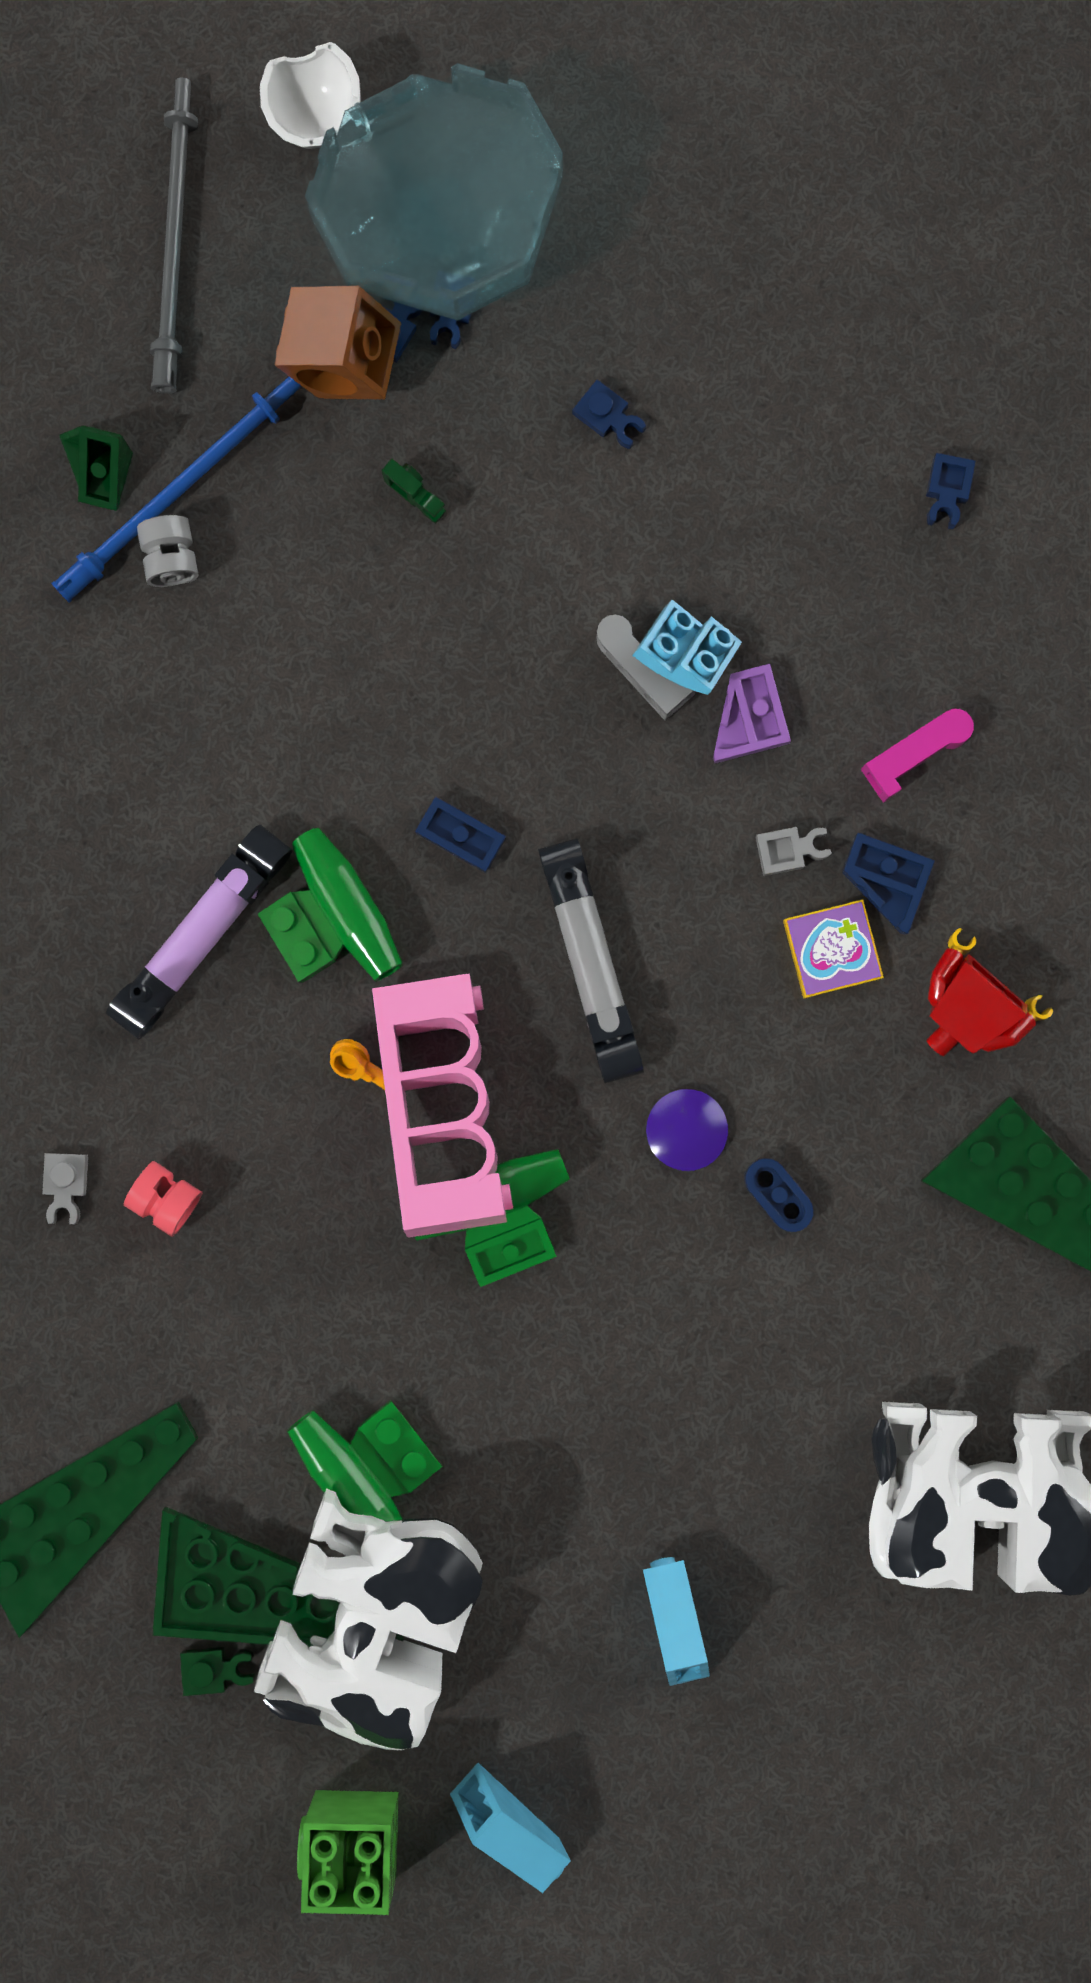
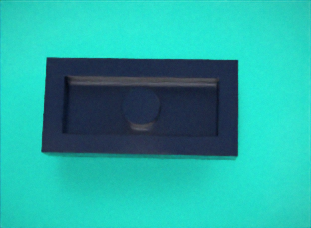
(460, 834)

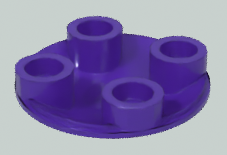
(687, 1130)

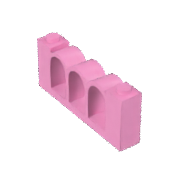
(424, 1008)

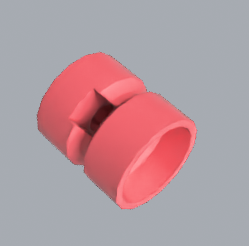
(162, 1198)

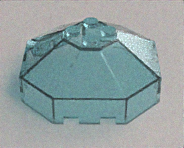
(438, 191)

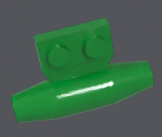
(332, 914)
(523, 1240)
(378, 1463)

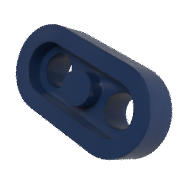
(778, 1195)

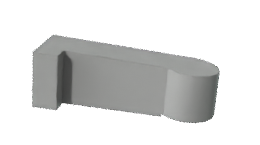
(618, 645)

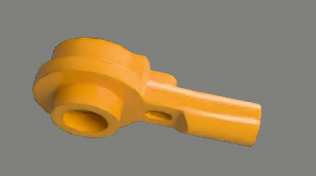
(352, 1061)

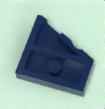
(888, 878)

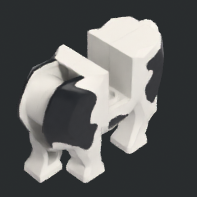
(931, 1501)
(395, 1579)

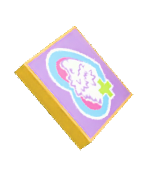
(833, 948)

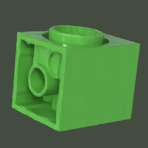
(348, 1852)

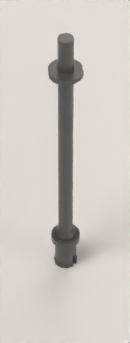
(165, 347)

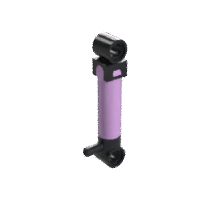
(236, 886)

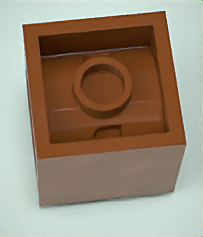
(338, 342)

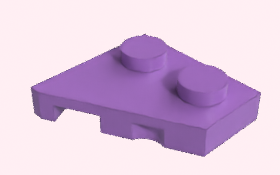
(751, 716)

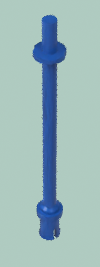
(92, 563)

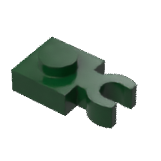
(408, 484)
(207, 1670)

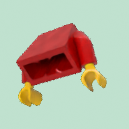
(975, 1005)

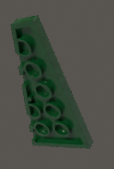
(1020, 1181)
(72, 1513)
(229, 1588)

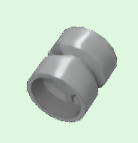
(167, 545)

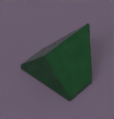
(98, 463)

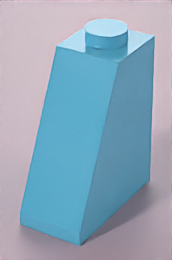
(676, 1621)
(508, 1829)

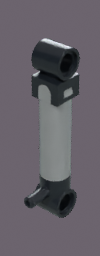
(591, 961)

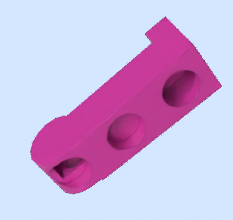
(945, 731)

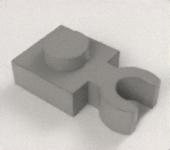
(784, 850)
(64, 1178)

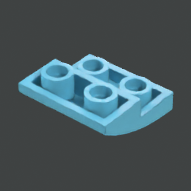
(686, 649)

